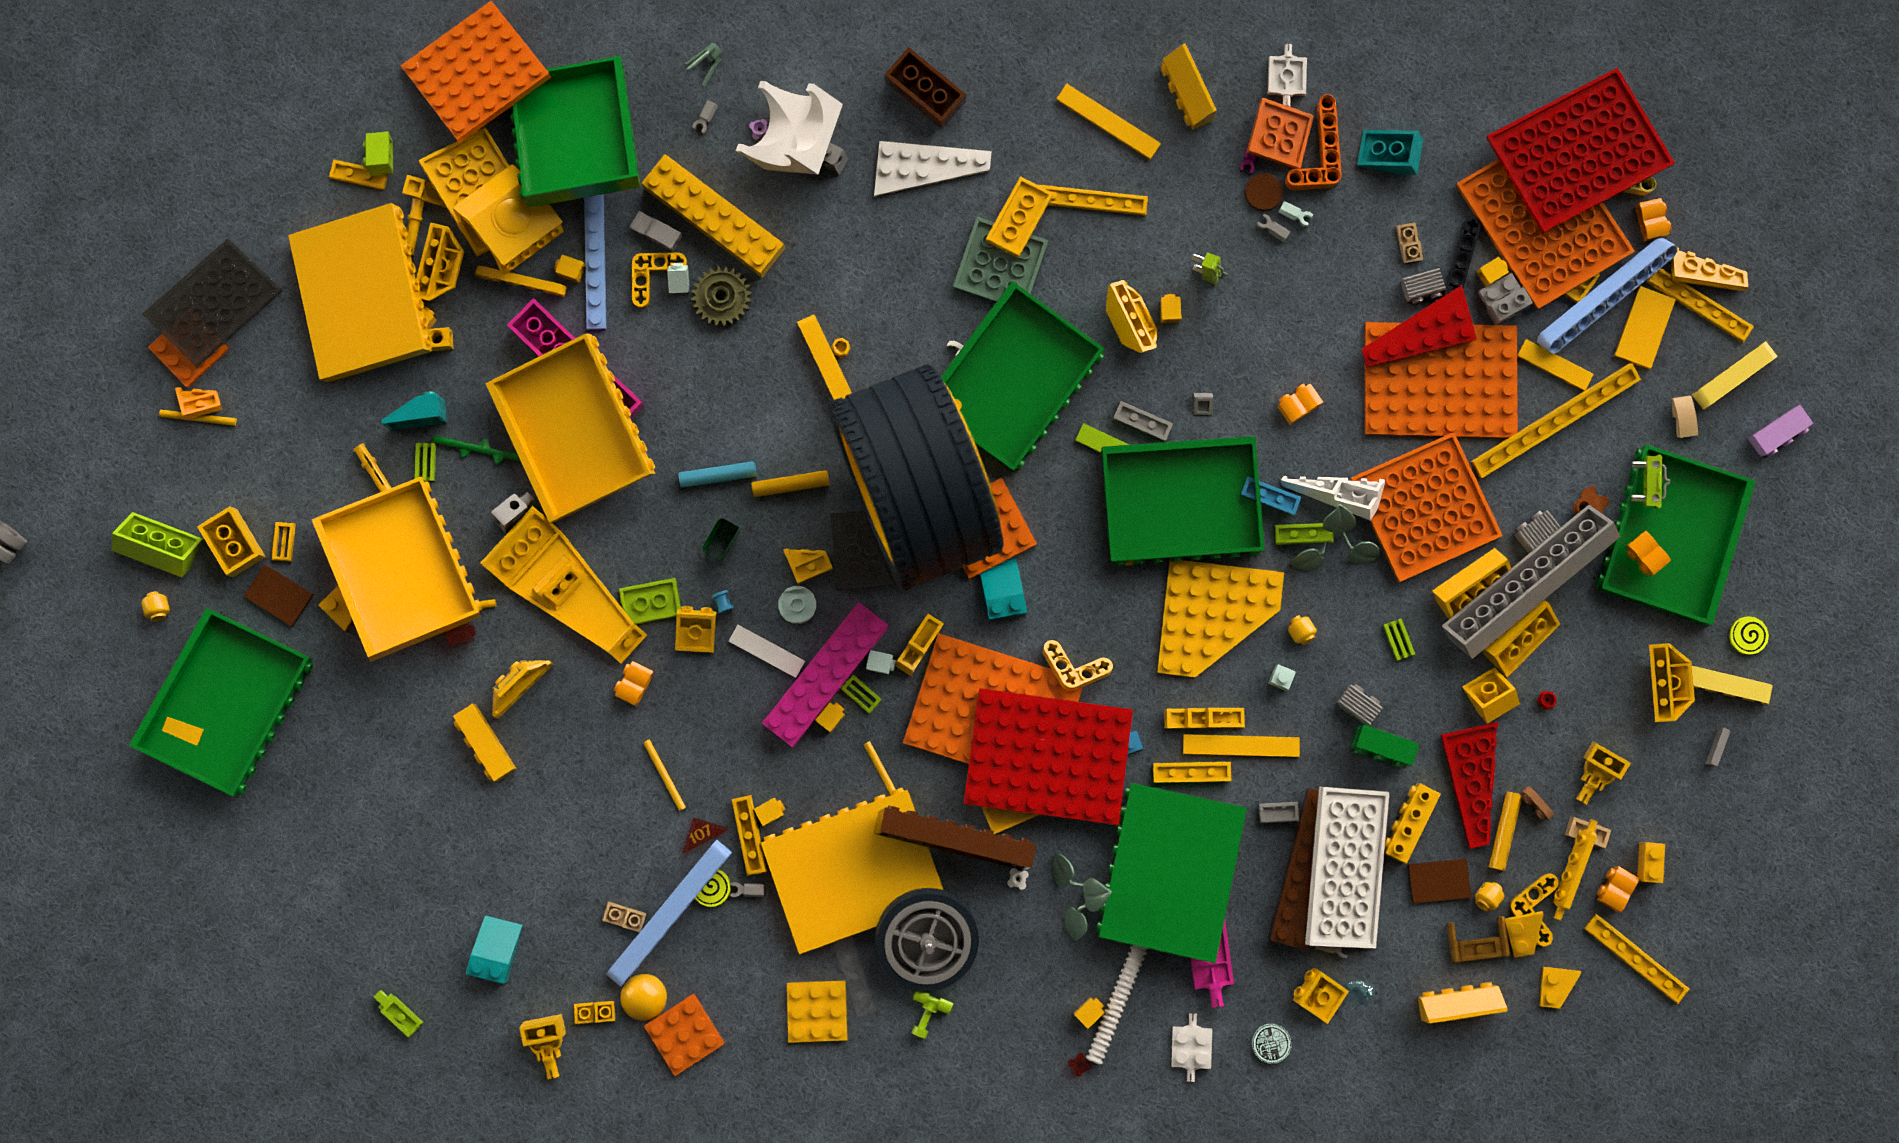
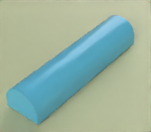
(717, 474)

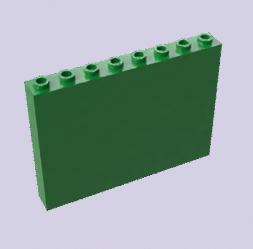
(575, 134)
(1018, 374)
(1181, 500)
(1693, 526)
(232, 688)
(1172, 872)

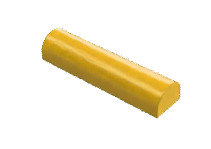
(790, 483)
(1505, 831)
(749, 835)

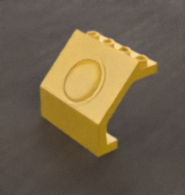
(505, 222)

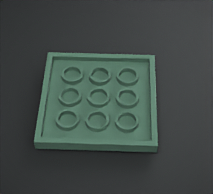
(989, 271)

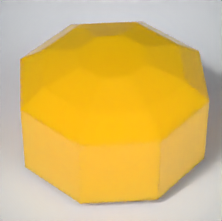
(841, 347)

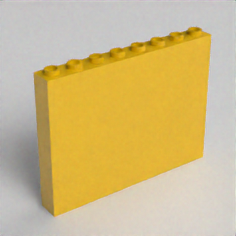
(360, 292)
(571, 427)
(397, 568)
(842, 875)

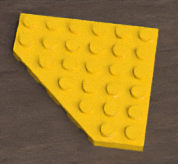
(1211, 612)

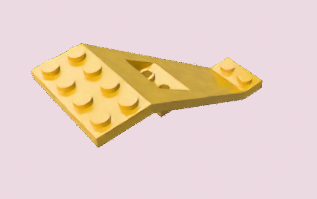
(536, 560)

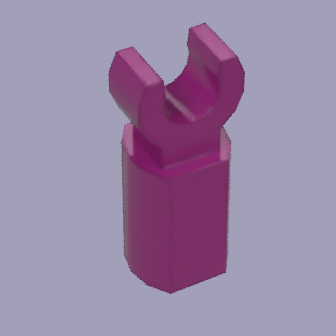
(1249, 159)

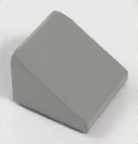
(1203, 403)

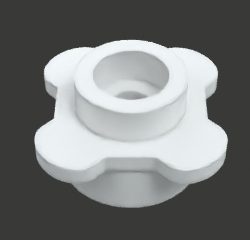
(1021, 874)

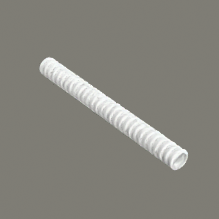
(1116, 1004)

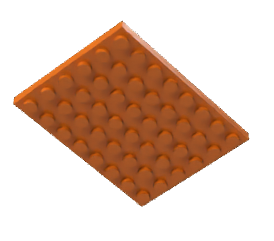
(1546, 262)
(1446, 390)
(950, 690)

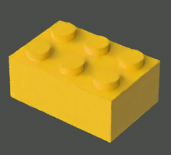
(231, 542)

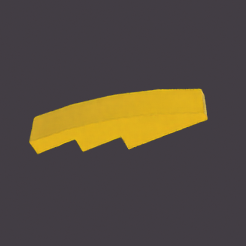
(1204, 718)

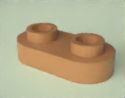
(1542, 809)

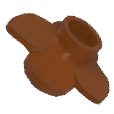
(1589, 497)

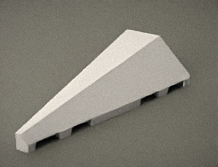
(1357, 496)

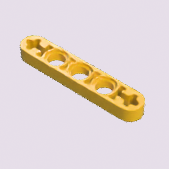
(517, 279)

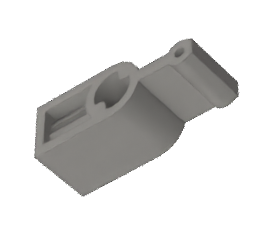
(656, 231)

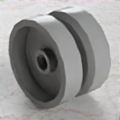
(9, 539)

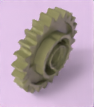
(731, 306)

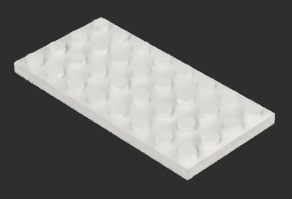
(1347, 868)

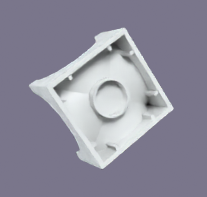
(796, 131)

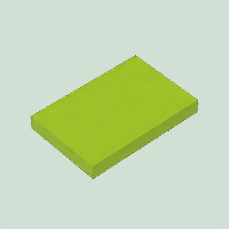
(651, 601)

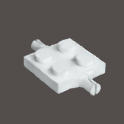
(1287, 75)
(1191, 1047)

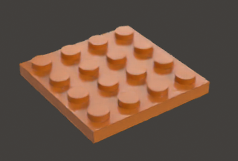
(1014, 529)

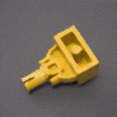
(1602, 768)
(544, 1039)

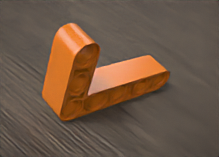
(1326, 150)

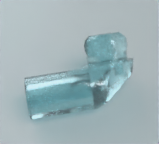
(1362, 985)

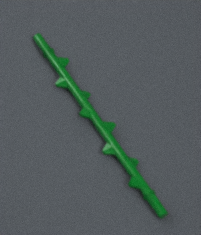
(483, 448)

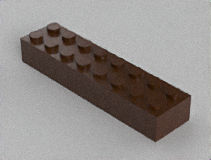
(955, 839)
(1291, 911)

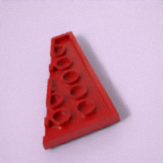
(1432, 329)
(1472, 769)

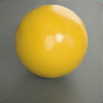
(643, 997)

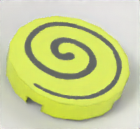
(1748, 635)
(715, 891)

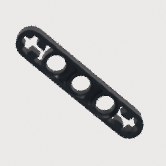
(1467, 253)

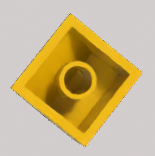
(1491, 695)

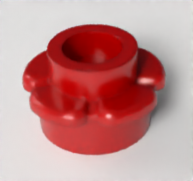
(1551, 697)

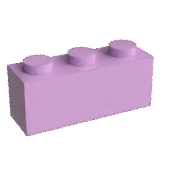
(1781, 431)

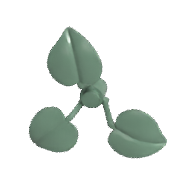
(1338, 522)
(1094, 891)

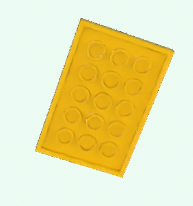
(460, 171)

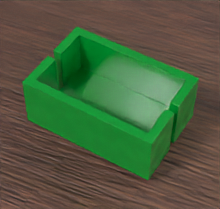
(1384, 746)

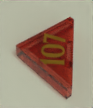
(701, 832)

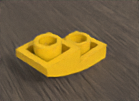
(594, 1012)

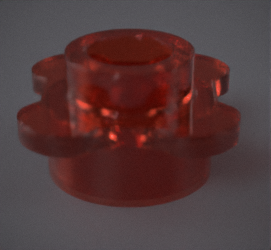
(1079, 1059)

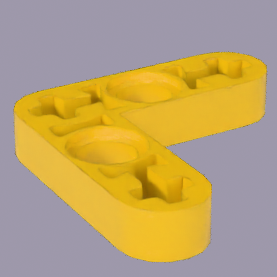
(645, 270)
(1074, 674)
(1528, 903)

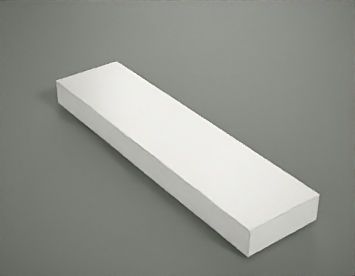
(766, 651)

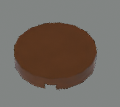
(1263, 192)

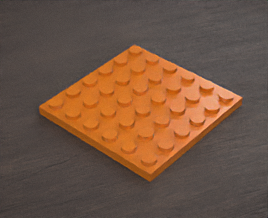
(475, 71)
(1429, 508)

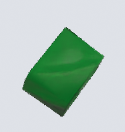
(713, 533)

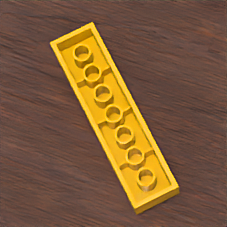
(713, 215)

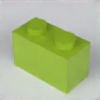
(378, 153)

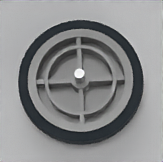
(926, 939)

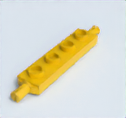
(1574, 870)

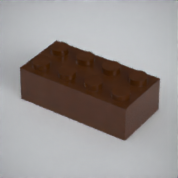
(925, 87)

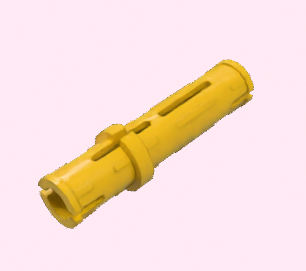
(414, 222)
(362, 452)

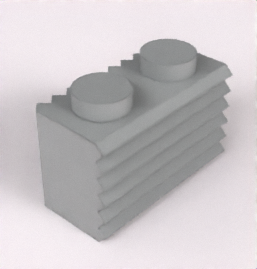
(1422, 286)
(1537, 531)
(1359, 705)

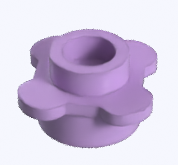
(758, 124)

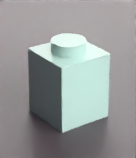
(678, 278)
(880, 662)
(1282, 677)

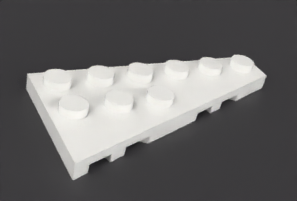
(913, 165)

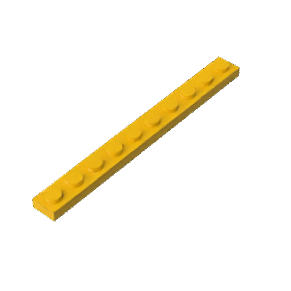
(1555, 420)

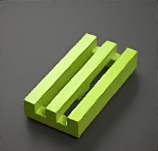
(425, 446)
(1399, 640)
(873, 704)

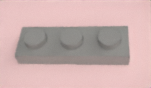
(1143, 421)

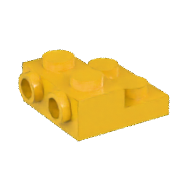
(695, 629)
(1320, 995)

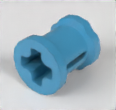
(722, 602)

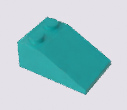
(1391, 151)
(420, 411)
(1003, 591)
(494, 950)

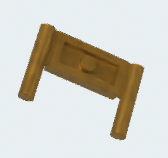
(1479, 948)

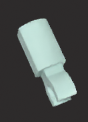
(1295, 213)

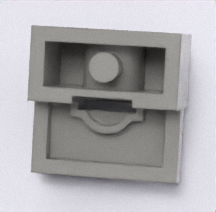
(1514, 303)

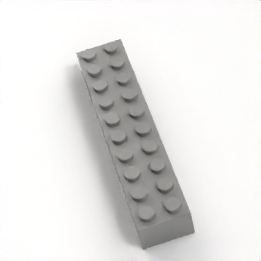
(1531, 581)

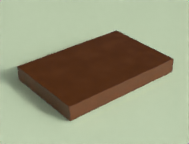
(278, 595)
(1439, 880)

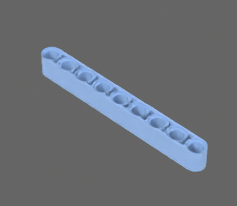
(1607, 295)
(669, 913)

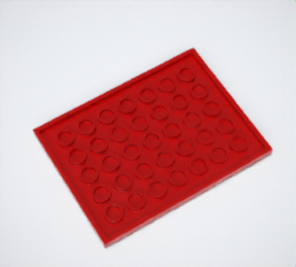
(1580, 150)
(1048, 756)

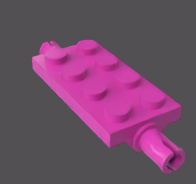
(1214, 975)

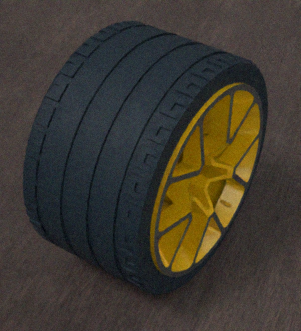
(917, 476)

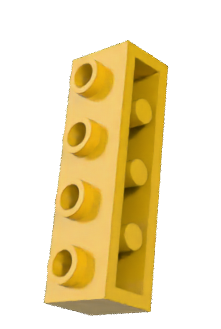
(1411, 822)

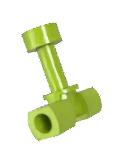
(930, 1005)

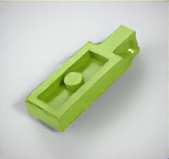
(398, 1013)

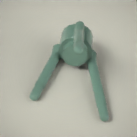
(710, 53)

